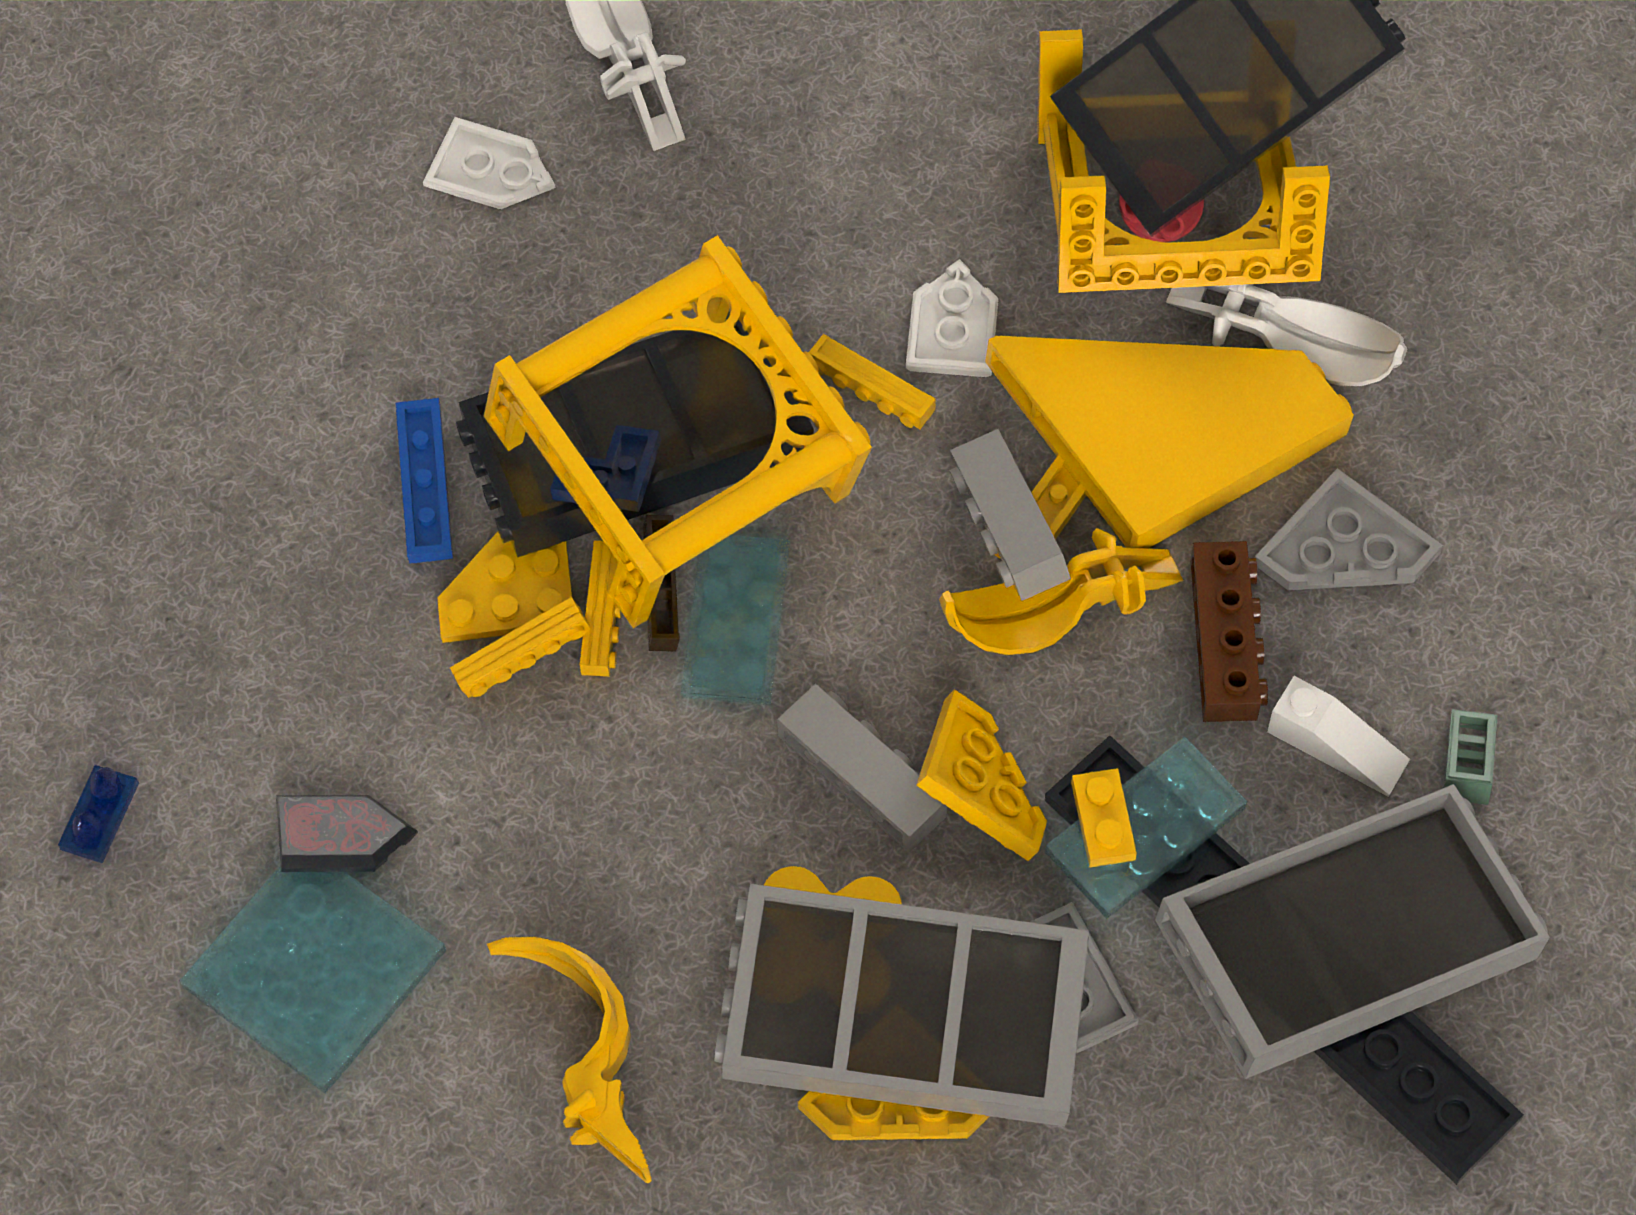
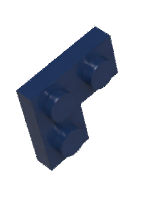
(625, 468)

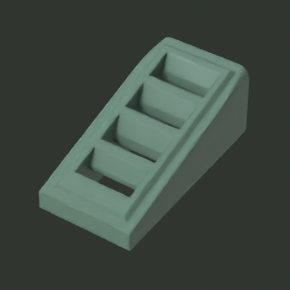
(1471, 782)

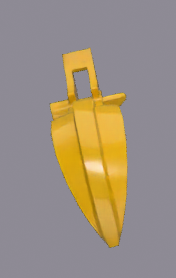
(1006, 625)
(591, 1095)

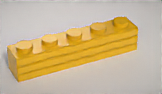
(872, 383)
(601, 615)
(520, 648)

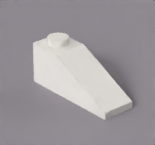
(1336, 736)

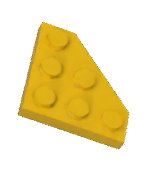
(503, 591)
(979, 780)
(878, 1120)

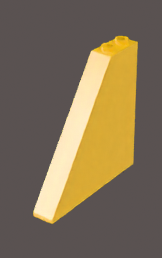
(1169, 426)

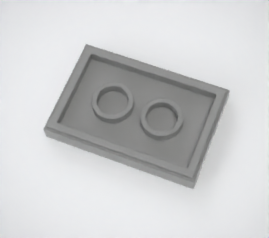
(1103, 1005)

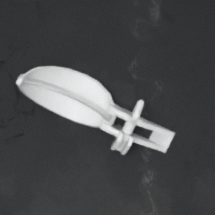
(625, 34)
(1341, 341)

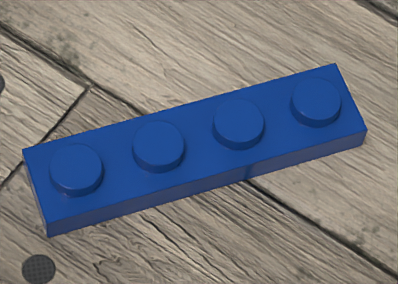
(424, 480)

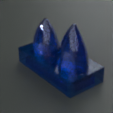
(98, 813)

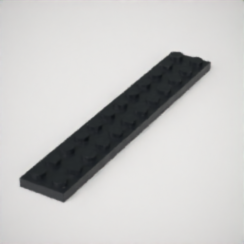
(1394, 1065)

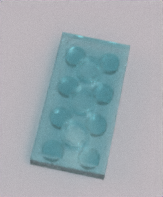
(736, 620)
(1171, 812)

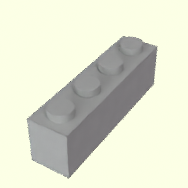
(1009, 514)
(860, 766)

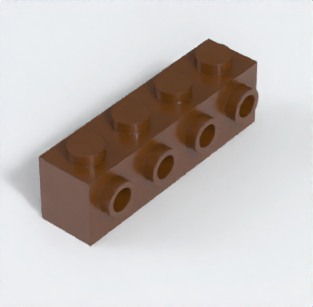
(1226, 631)

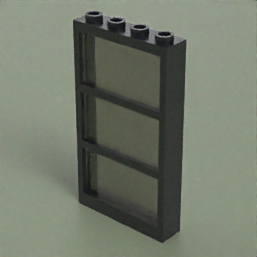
(1217, 91)
(684, 383)

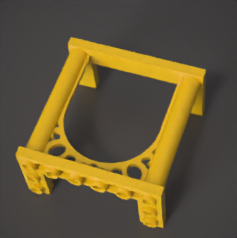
(1087, 253)
(710, 288)

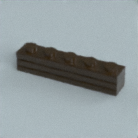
(663, 619)

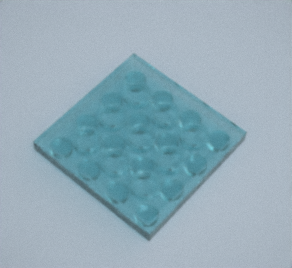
(313, 970)

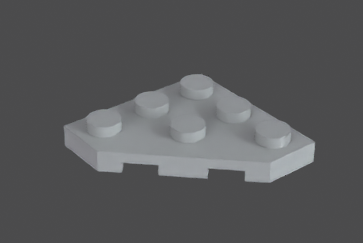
(1346, 541)

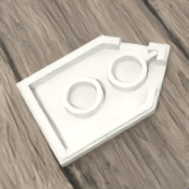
(487, 166)
(952, 325)

